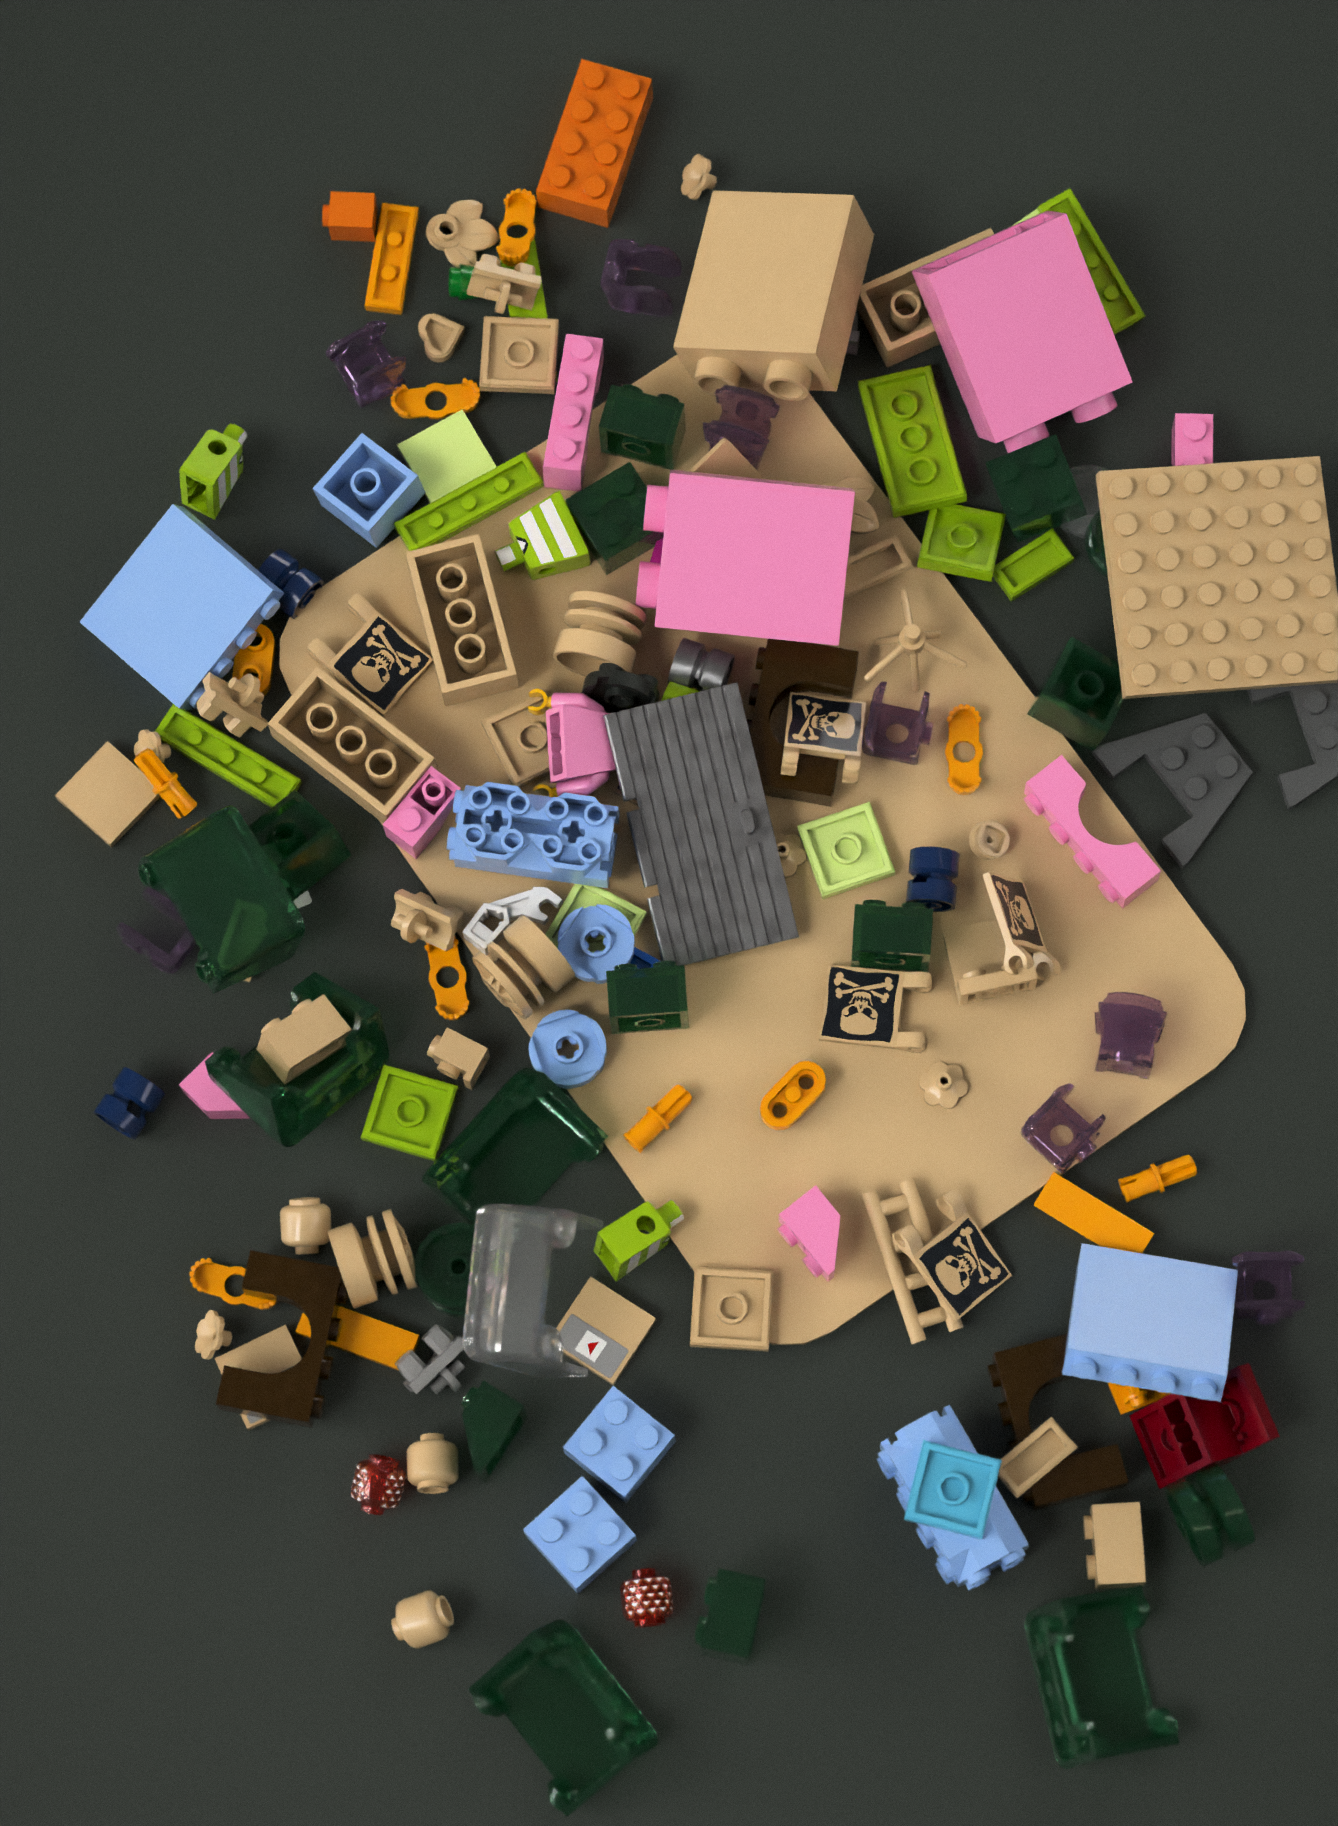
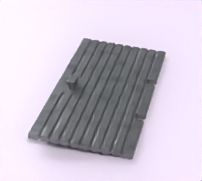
(701, 825)

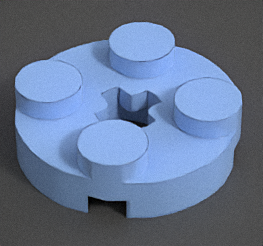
(592, 921)
(577, 1029)

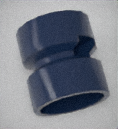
(297, 584)
(933, 876)
(132, 1089)

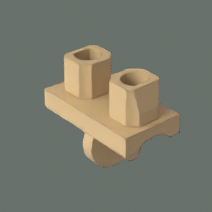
(503, 284)
(237, 698)
(424, 920)

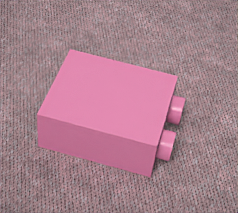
(1024, 330)
(748, 556)

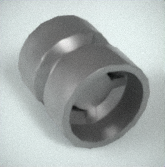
(700, 668)

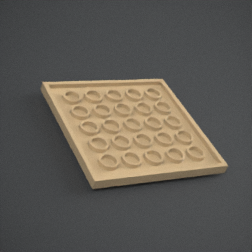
(1220, 576)

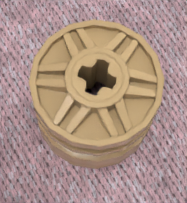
(599, 632)
(523, 967)
(372, 1258)

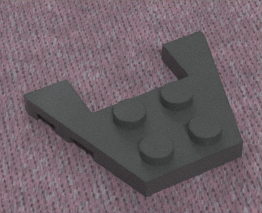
(1318, 717)
(1196, 768)

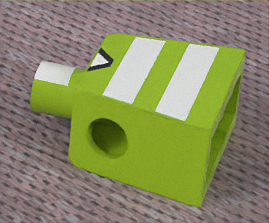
(212, 470)
(545, 541)
(624, 1247)

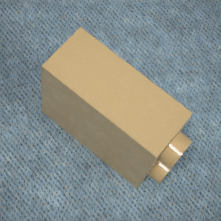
(774, 292)

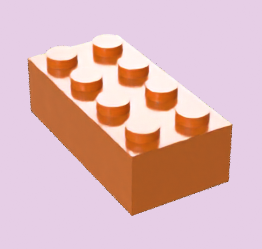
(594, 143)

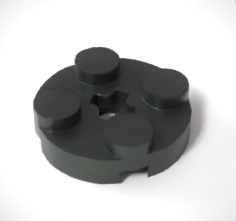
(620, 689)

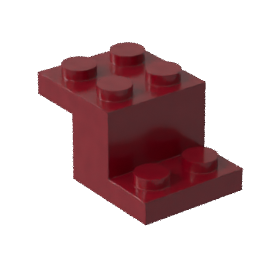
(1194, 1433)

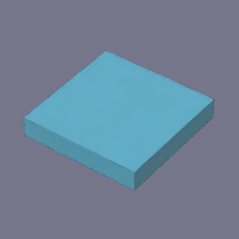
(952, 1490)

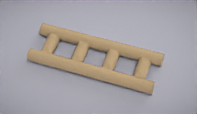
(905, 1284)

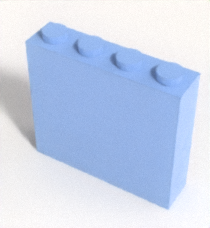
(182, 607)
(1150, 1322)

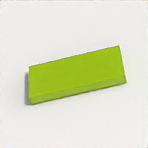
(912, 441)

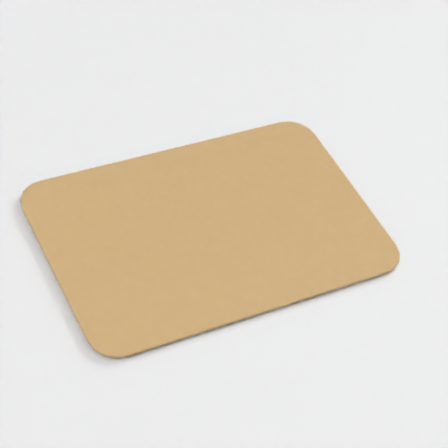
(764, 1005)

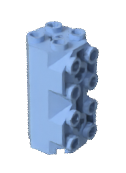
(533, 834)
(959, 1556)

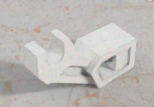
(509, 909)

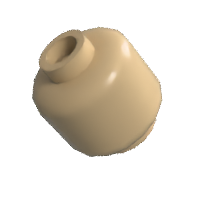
(305, 1224)
(432, 1464)
(422, 1619)

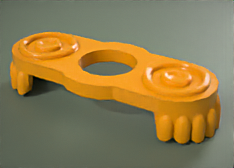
(519, 211)
(411, 402)
(963, 727)
(451, 1001)
(211, 1279)

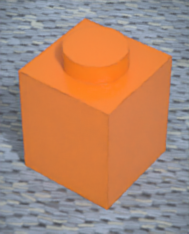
(351, 216)

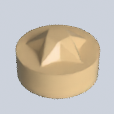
(989, 840)

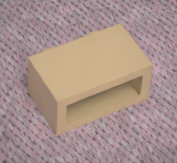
(303, 1038)
(1115, 1545)

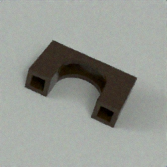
(797, 668)
(1021, 1375)
(295, 1393)

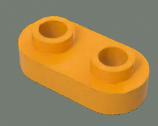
(257, 659)
(791, 1096)

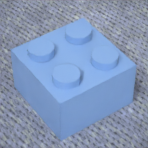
(369, 490)
(619, 1444)
(580, 1534)

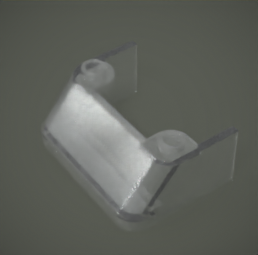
(511, 1288)

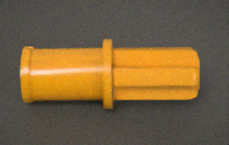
(165, 783)
(658, 1118)
(1157, 1177)

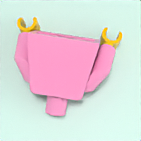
(576, 743)

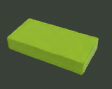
(1032, 564)

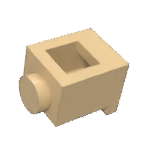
(458, 1056)

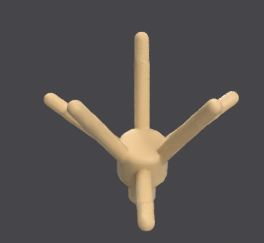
(911, 642)

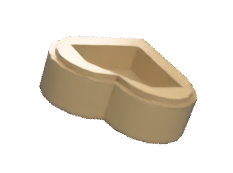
(440, 336)

